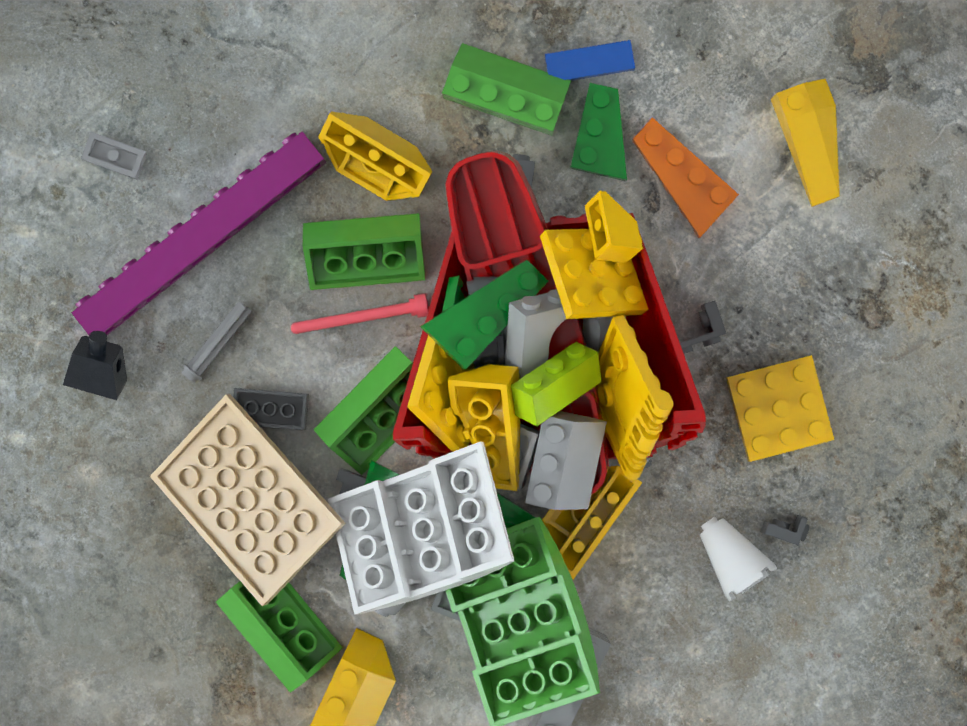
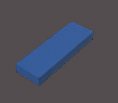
(591, 61)

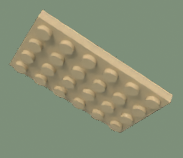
(247, 499)

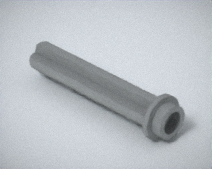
(216, 342)

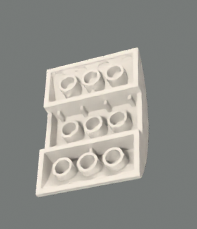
(422, 531)

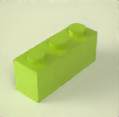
(556, 383)

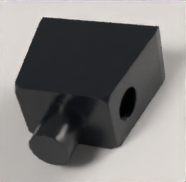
(97, 366)

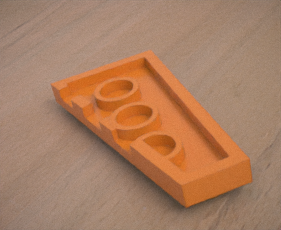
(692, 184)

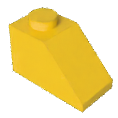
(612, 229)

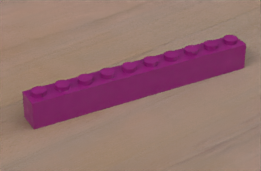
(199, 236)

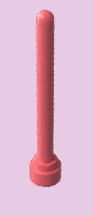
(415, 306)

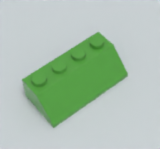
(505, 89)
(363, 251)
(365, 419)
(281, 632)

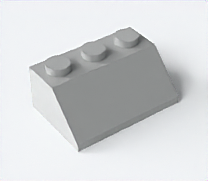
(565, 462)

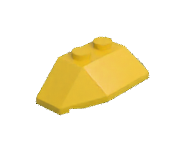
(374, 156)
(582, 530)
(358, 685)

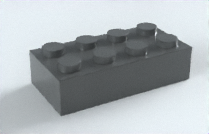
(274, 408)

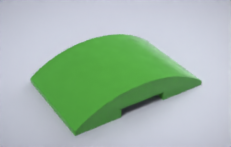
(527, 631)

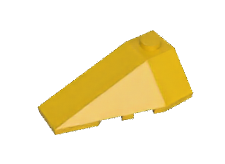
(810, 130)
(488, 415)

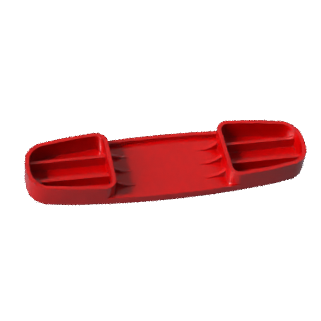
(498, 227)

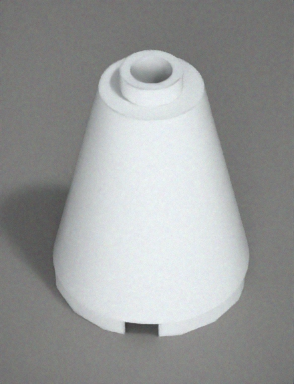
(734, 558)

